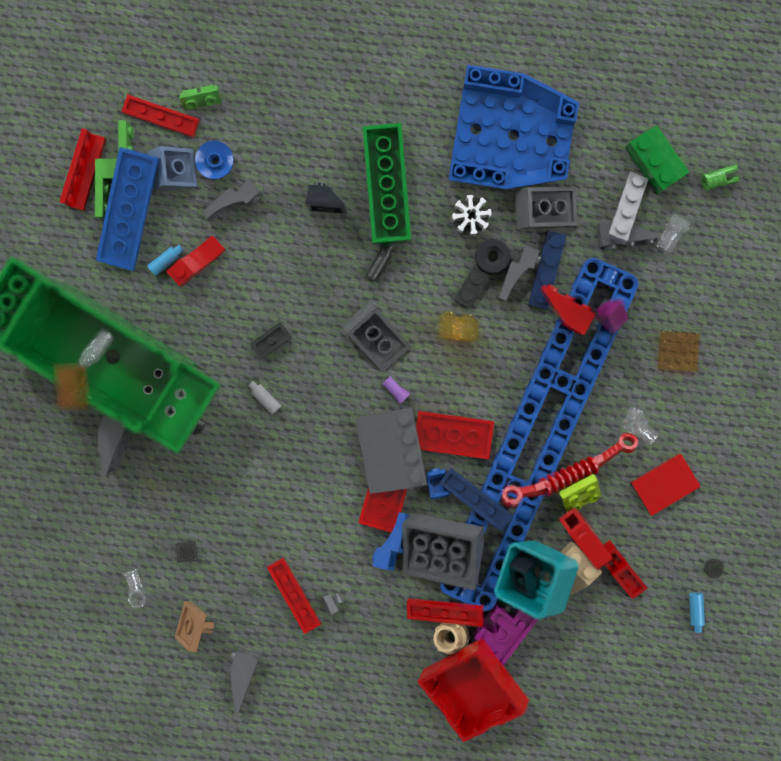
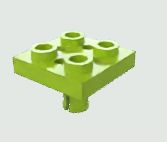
(581, 493)

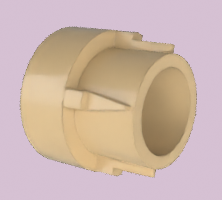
(443, 642)

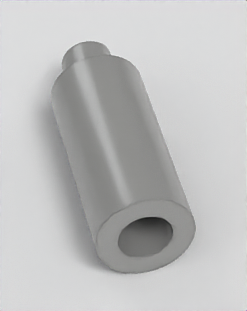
(264, 397)

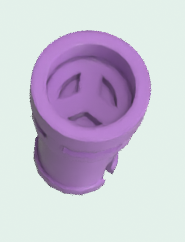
(399, 393)

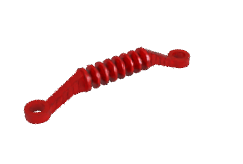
(571, 474)

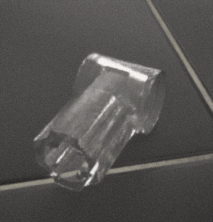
(673, 231)

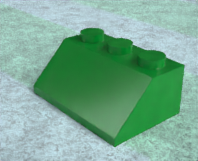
(656, 159)

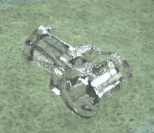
(638, 425)
(136, 588)

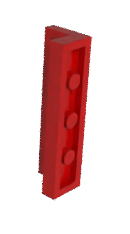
(82, 170)

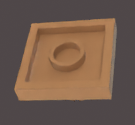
(191, 626)

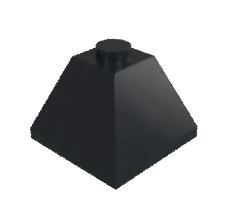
(323, 199)

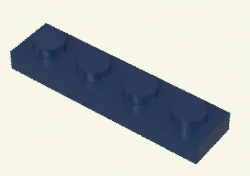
(547, 268)
(476, 499)

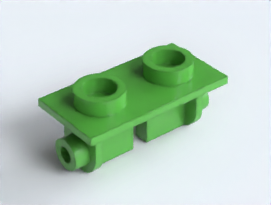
(192, 99)

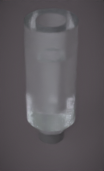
(96, 348)

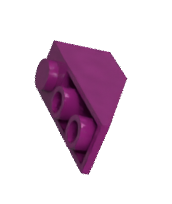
(612, 315)

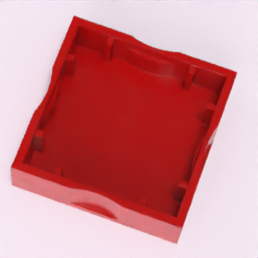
(473, 690)

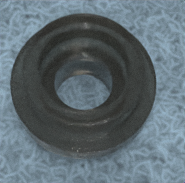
(719, 570)

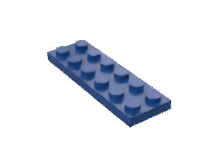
(127, 208)

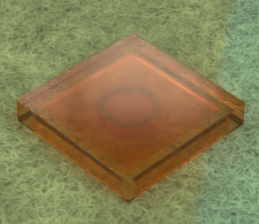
(678, 351)

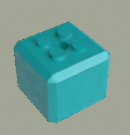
(549, 597)

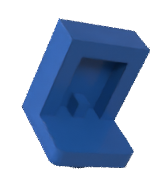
(433, 480)

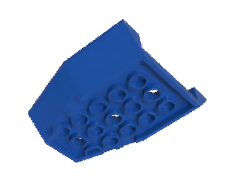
(507, 103)

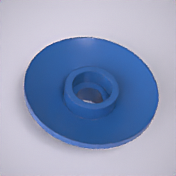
(207, 153)

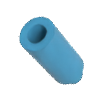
(165, 260)
(697, 614)

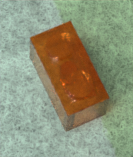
(71, 387)

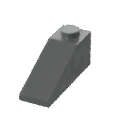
(241, 673)

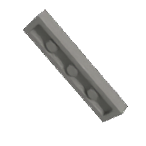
(627, 208)

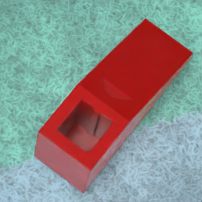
(571, 314)
(586, 538)

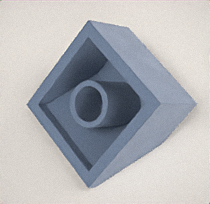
(174, 169)

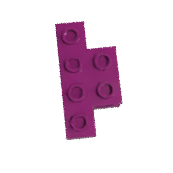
(504, 630)

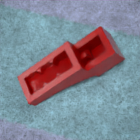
(196, 261)
(624, 572)

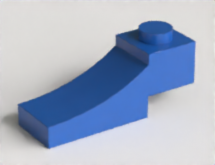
(386, 555)

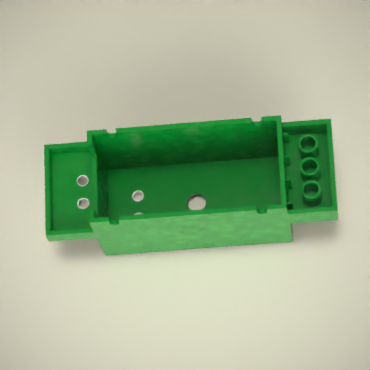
(55, 323)

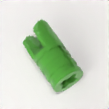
(718, 178)

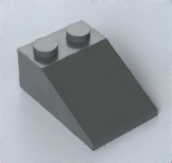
(546, 207)
(376, 336)
(112, 443)

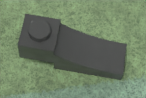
(247, 194)
(528, 259)

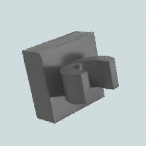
(330, 602)

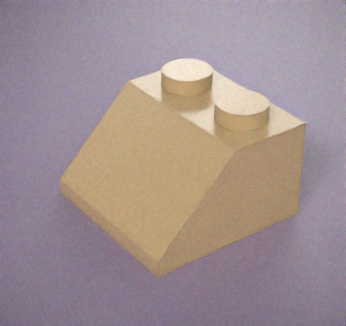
(587, 571)

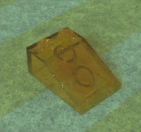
(458, 328)

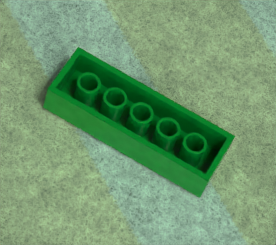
(386, 184)

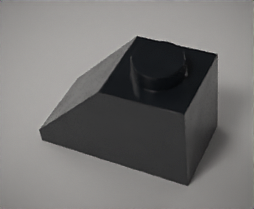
(525, 572)

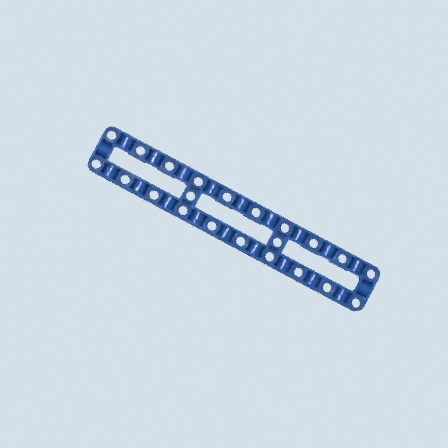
(557, 440)

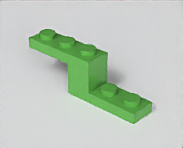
(105, 170)

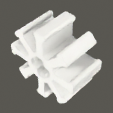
(464, 216)

